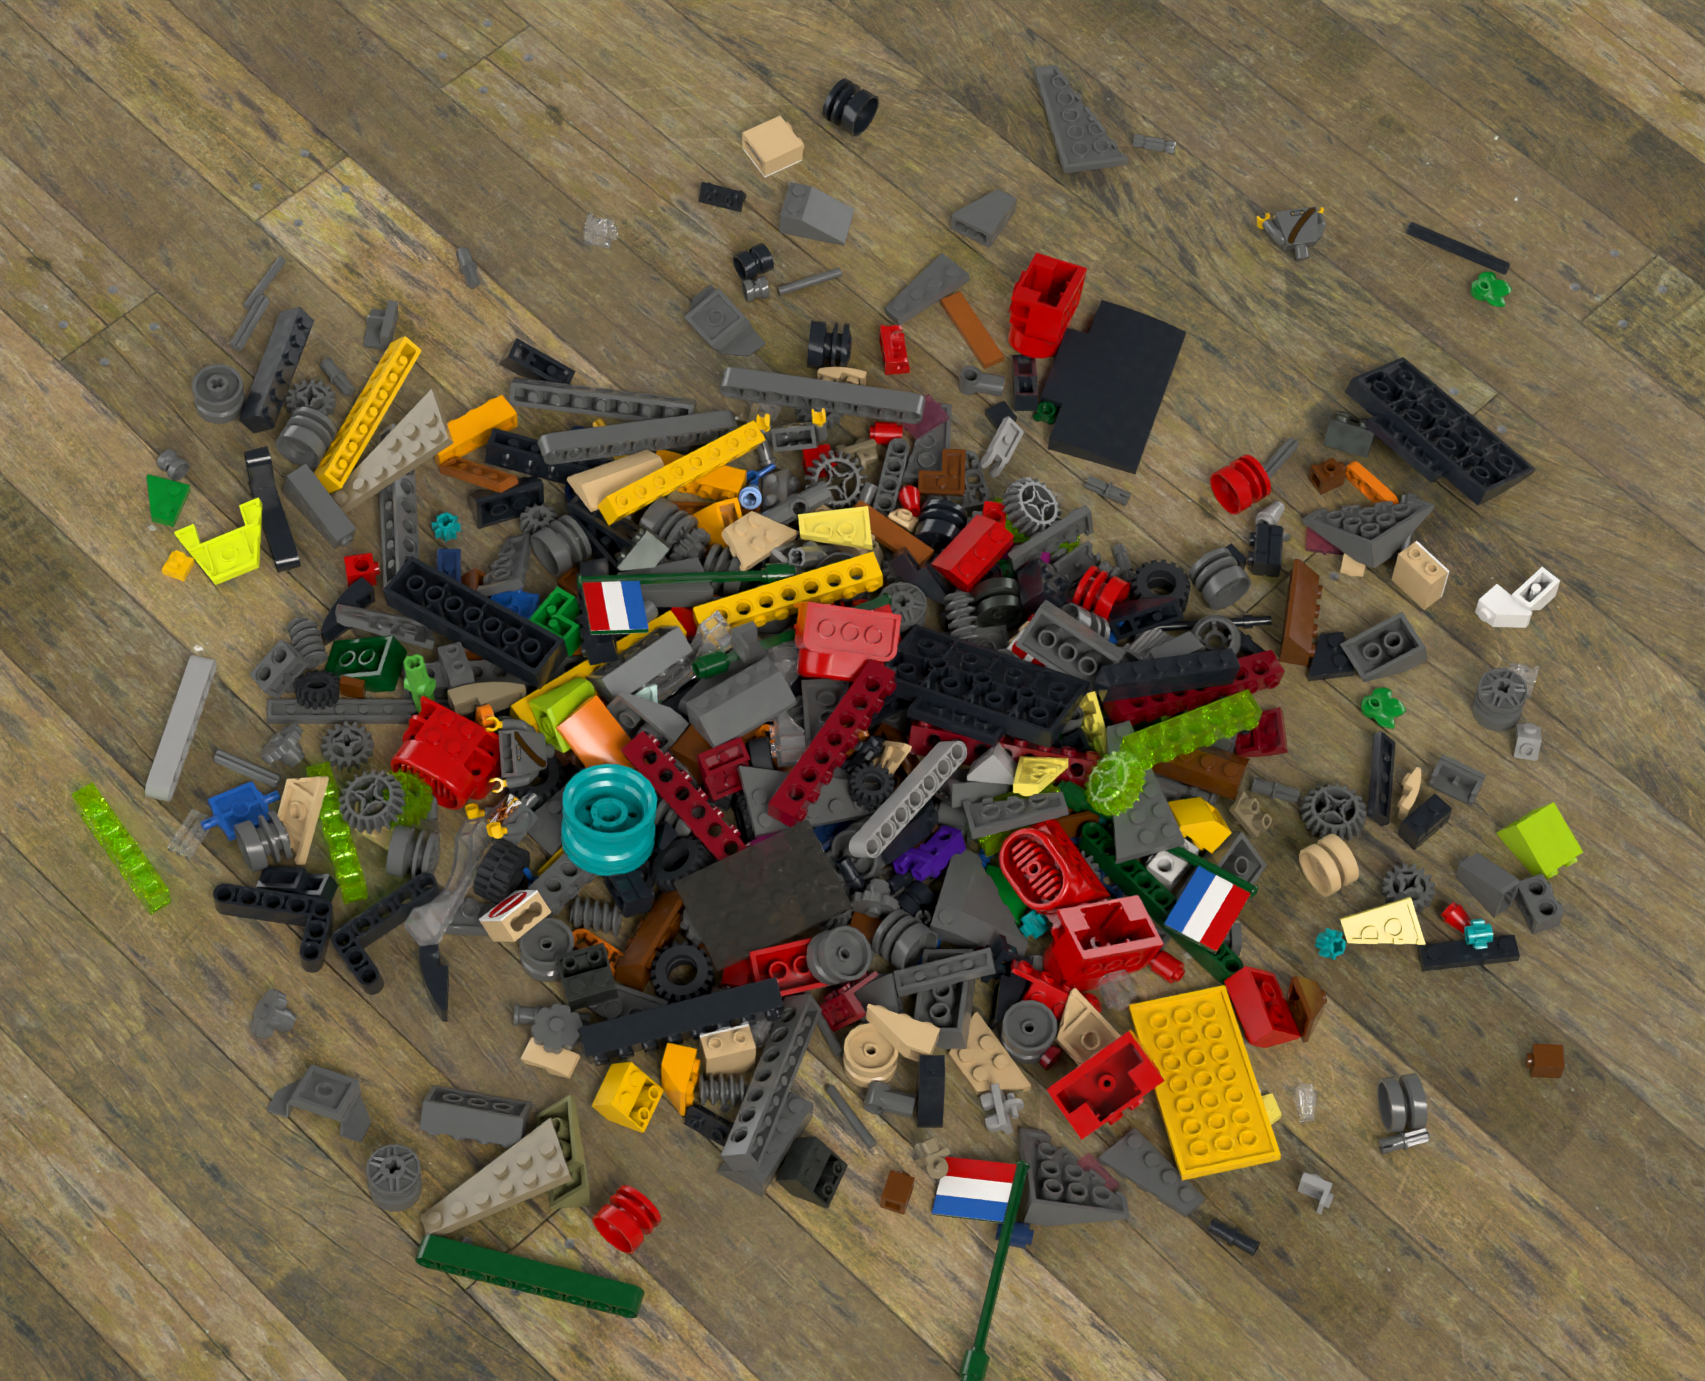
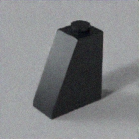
(930, 1091)

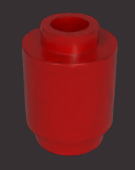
(885, 432)
(1167, 967)

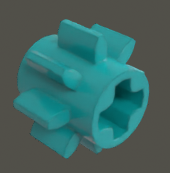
(446, 526)
(1034, 924)
(1478, 934)
(1330, 943)

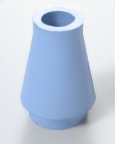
(750, 501)

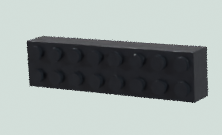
(476, 622)
(682, 1021)

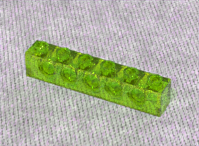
(1199, 721)
(339, 839)
(121, 848)

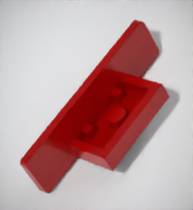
(1047, 989)

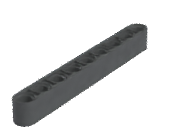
(820, 394)
(635, 437)

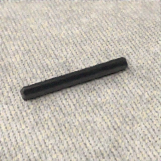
(1458, 248)

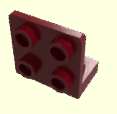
(842, 1006)

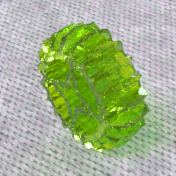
(1101, 787)
(416, 807)

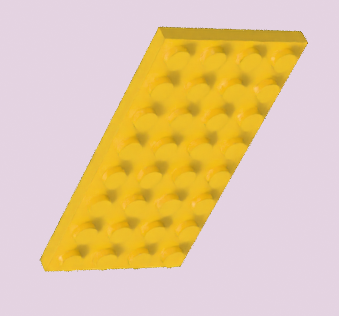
(1209, 1084)

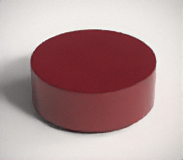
(1050, 1057)

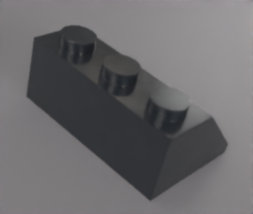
(494, 507)

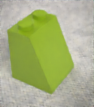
(556, 706)
(1541, 841)

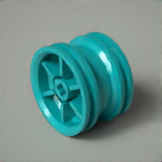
(599, 821)

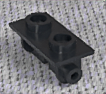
(722, 196)
(704, 1122)

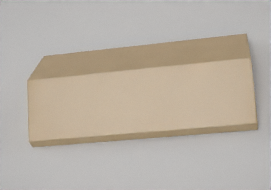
(606, 479)

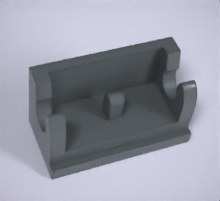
(1077, 563)
(1457, 780)

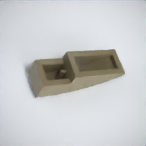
(497, 694)

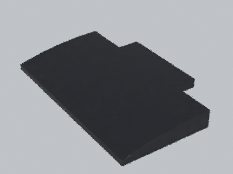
(1111, 385)
(1436, 432)
(982, 689)

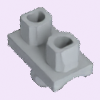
(997, 1099)

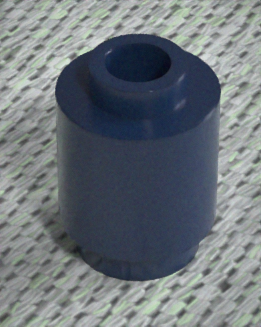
(1021, 1234)

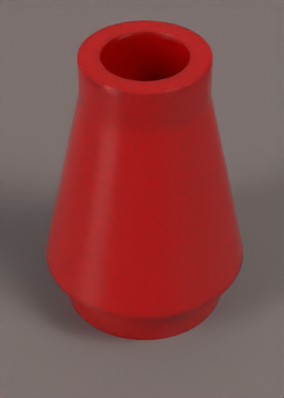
(910, 499)
(1456, 917)

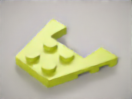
(231, 552)

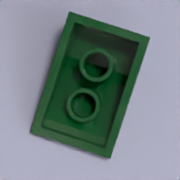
(370, 659)

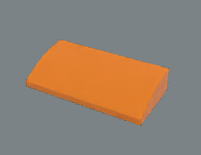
(595, 735)

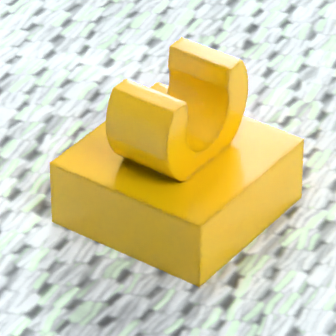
(178, 565)

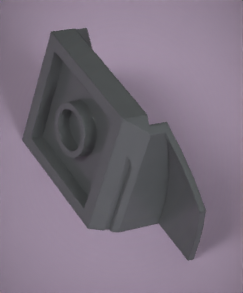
(722, 324)
(326, 1095)

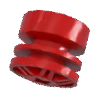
(1240, 484)
(1096, 593)
(626, 1219)

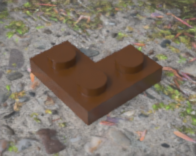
(949, 480)

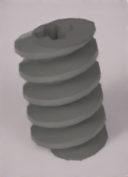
(960, 616)
(307, 641)
(597, 916)
(722, 1089)

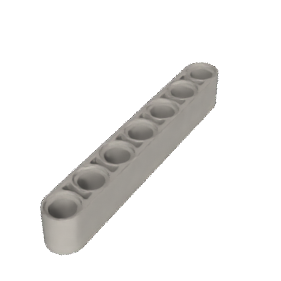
(180, 728)
(907, 799)

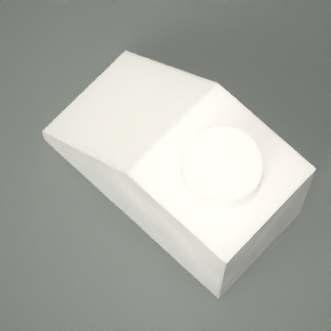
(1537, 590)
(1502, 610)

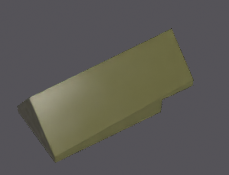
(565, 1118)

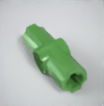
(417, 680)

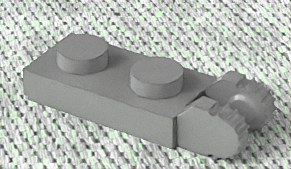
(1002, 446)

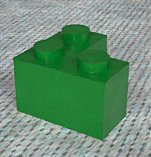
(557, 616)

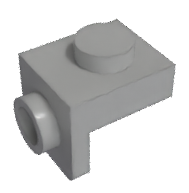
(1527, 741)
(1316, 1187)

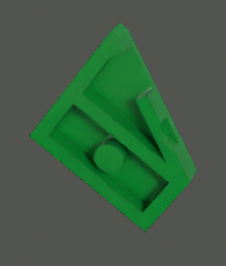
(166, 499)

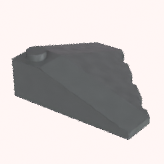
(1369, 533)
(970, 908)
(1059, 1189)

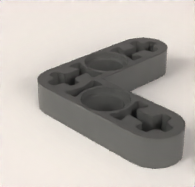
(969, 502)

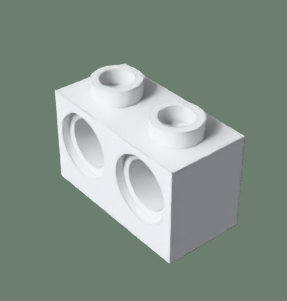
(1175, 866)

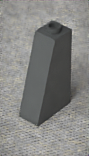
(318, 507)
(675, 594)

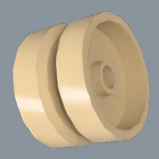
(1328, 865)
(869, 1056)

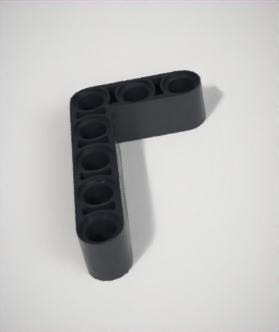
(274, 521)
(283, 914)
(380, 927)

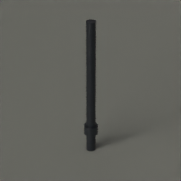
(1245, 621)

